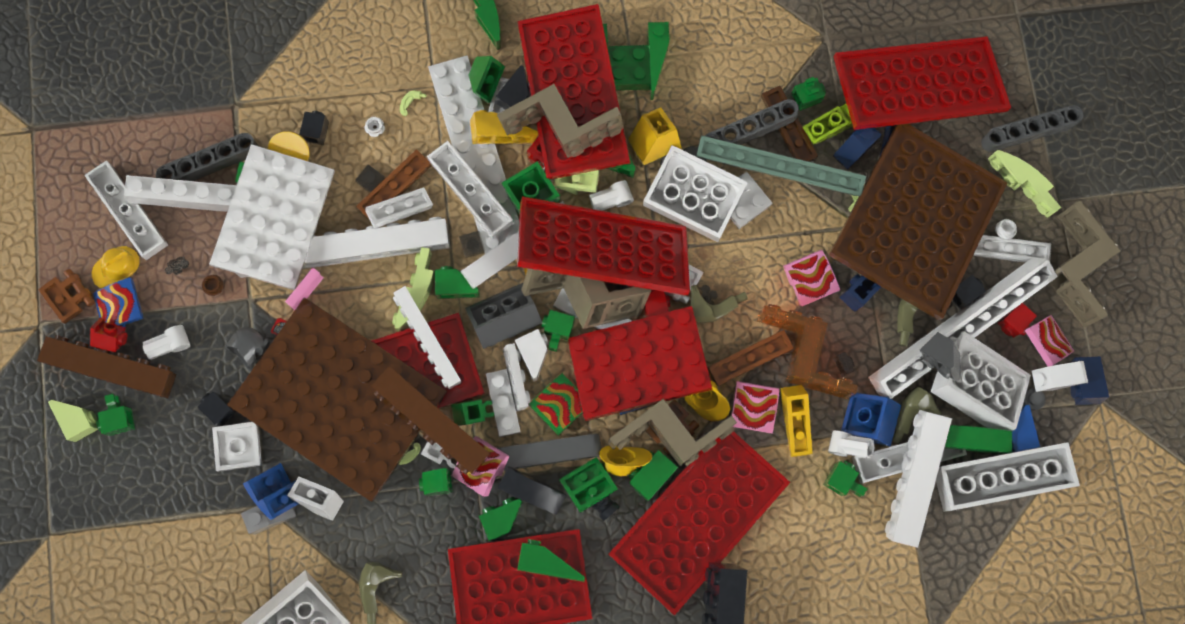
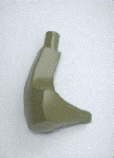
(708, 312)
(905, 321)
(916, 400)
(370, 578)

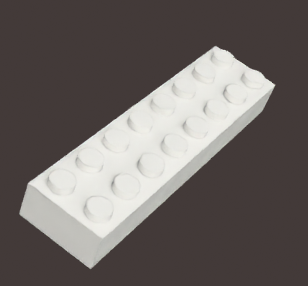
(470, 190)
(128, 215)
(425, 335)
(889, 462)

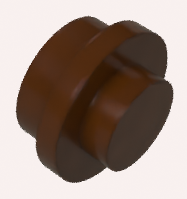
(212, 285)

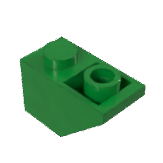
(500, 520)

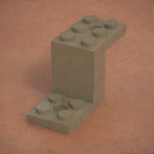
(570, 136)
(1096, 250)
(589, 297)
(671, 433)

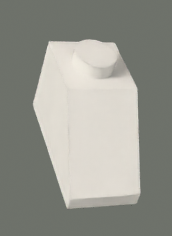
(533, 351)
(1059, 376)
(316, 498)

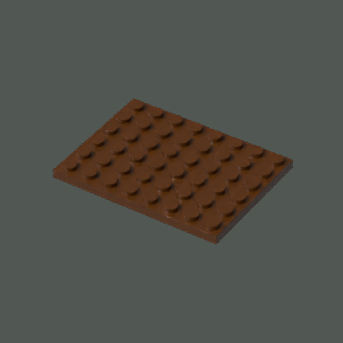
(919, 220)
(320, 400)

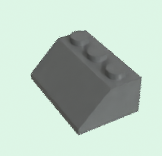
(503, 316)

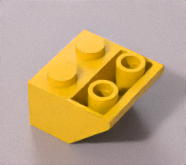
(654, 136)

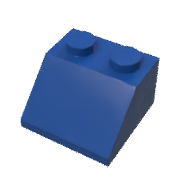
(871, 418)

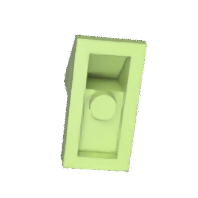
(579, 182)

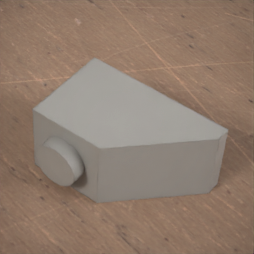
(258, 522)

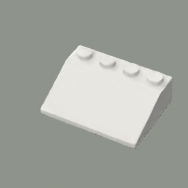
(695, 193)
(989, 385)
(299, 603)

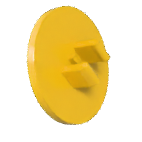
(290, 144)

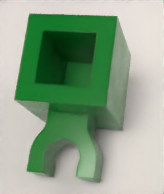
(808, 93)
(558, 327)
(470, 412)
(116, 418)
(843, 479)

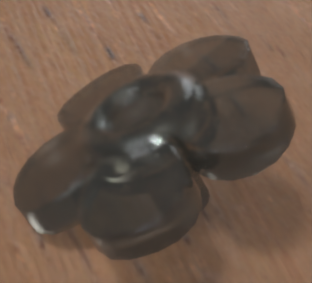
(176, 266)
(708, 295)

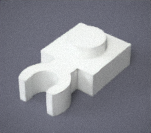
(433, 453)

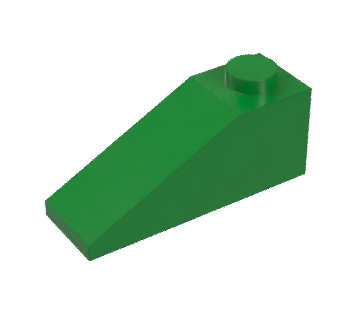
(542, 561)

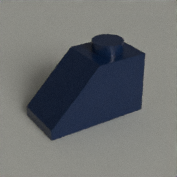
(856, 146)

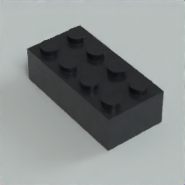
(725, 594)

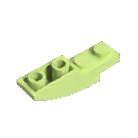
(1019, 173)
(421, 284)

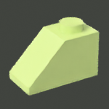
(73, 420)

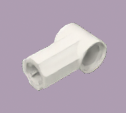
(616, 195)
(172, 340)
(846, 444)

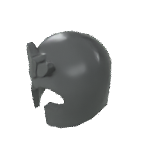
(247, 344)

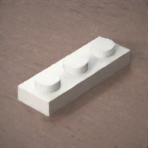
(399, 207)
(516, 377)
(503, 403)

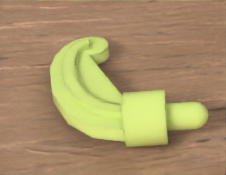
(408, 98)
(411, 455)

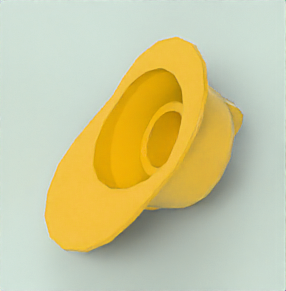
(115, 266)
(709, 404)
(624, 461)

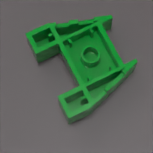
(640, 65)

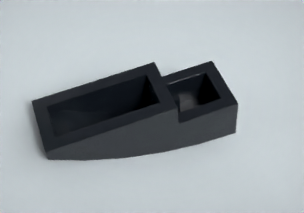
(531, 490)

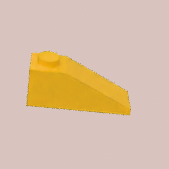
(488, 130)
(797, 420)

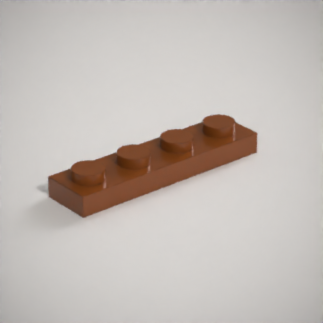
(397, 181)
(750, 358)

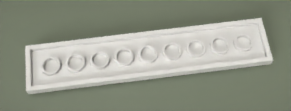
(457, 107)

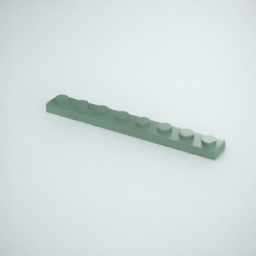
(781, 166)

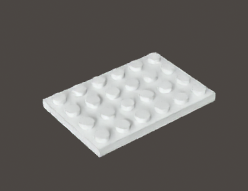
(272, 217)

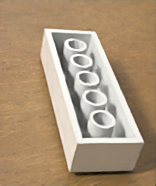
(1006, 477)

